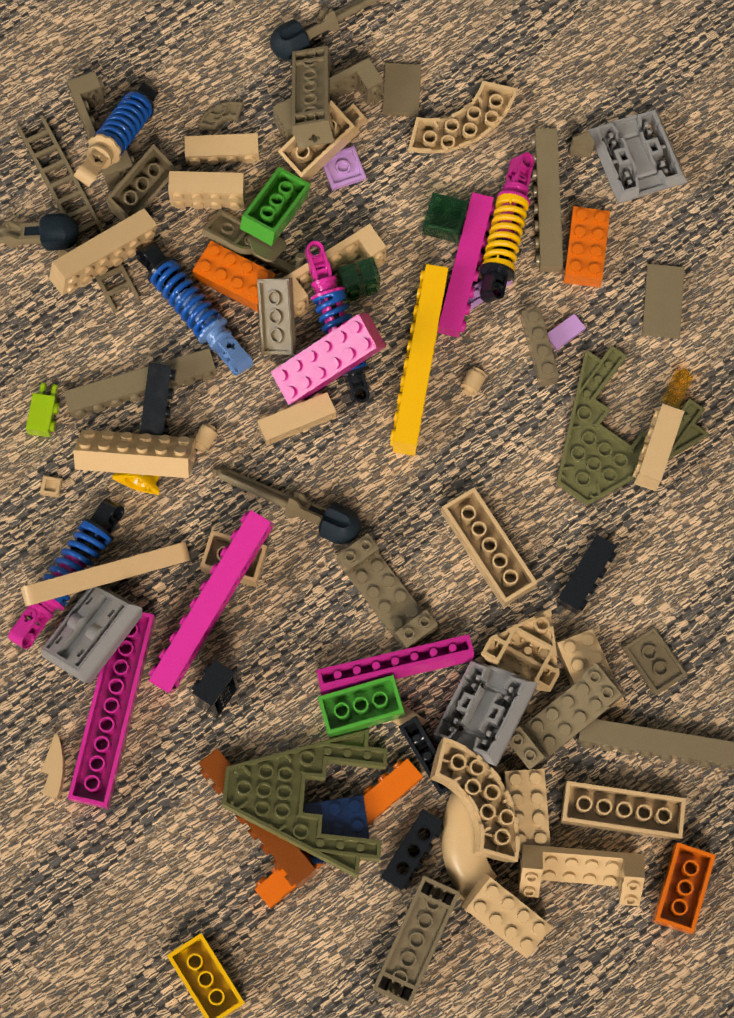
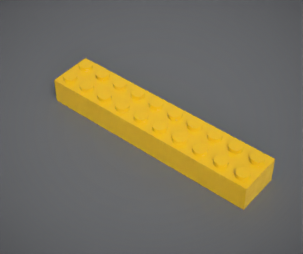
(418, 365)

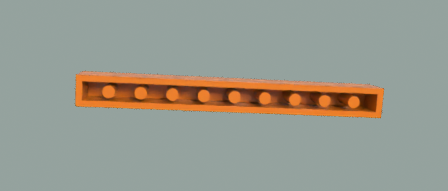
(376, 801)

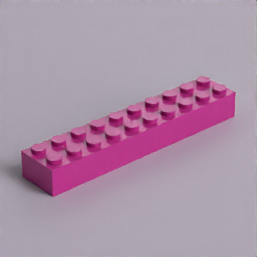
(211, 602)
(111, 718)

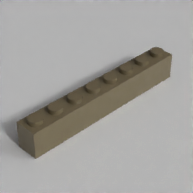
(547, 200)
(132, 384)
(659, 743)

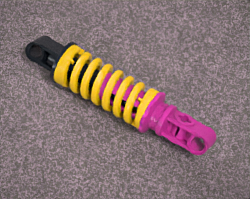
(506, 229)

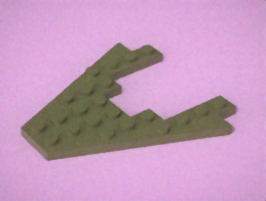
(594, 457)
(272, 796)

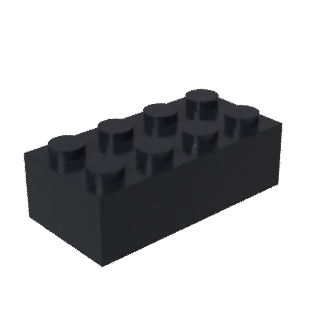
(215, 688)

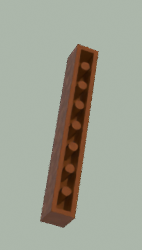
(285, 854)

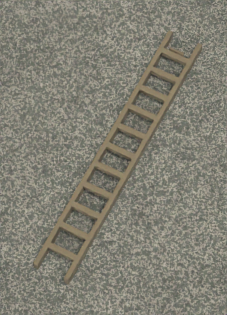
(27, 141)

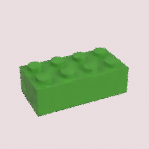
(275, 206)
(361, 706)

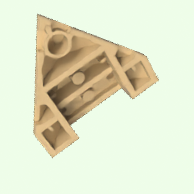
(527, 651)

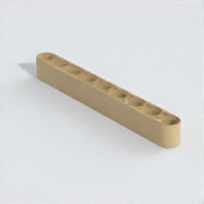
(105, 573)

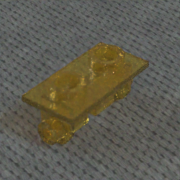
(677, 388)

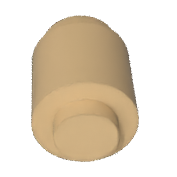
(473, 381)
(205, 437)

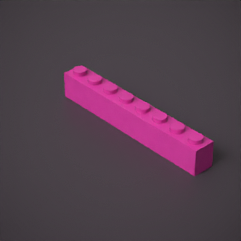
(465, 265)
(397, 663)

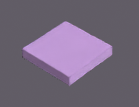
(344, 169)

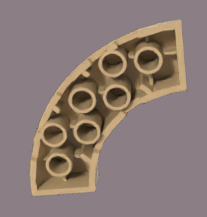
(484, 798)
(458, 847)

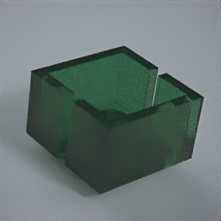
(446, 217)
(358, 284)

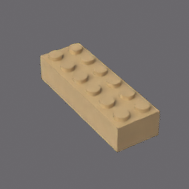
(102, 252)
(134, 453)
(488, 547)
(623, 810)

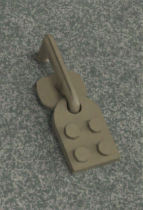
(226, 231)

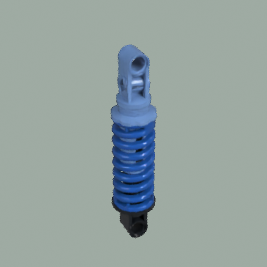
(205, 322)

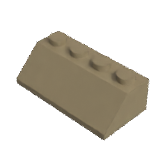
(140, 184)

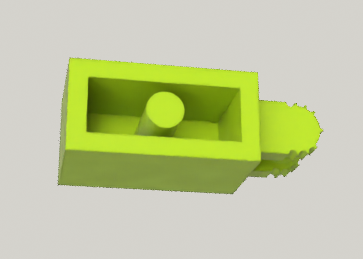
(42, 412)

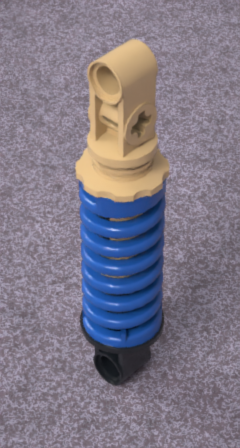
(117, 132)

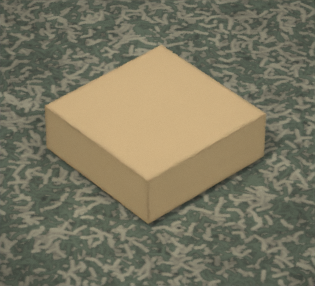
(51, 486)

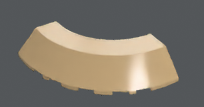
(466, 125)

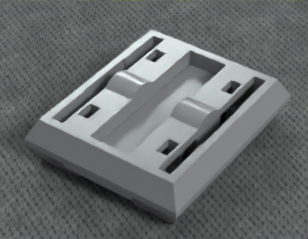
(637, 158)
(91, 631)
(489, 713)

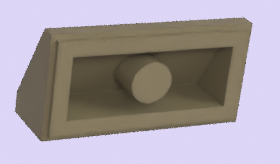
(582, 145)

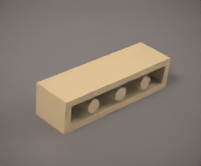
(221, 148)
(296, 418)

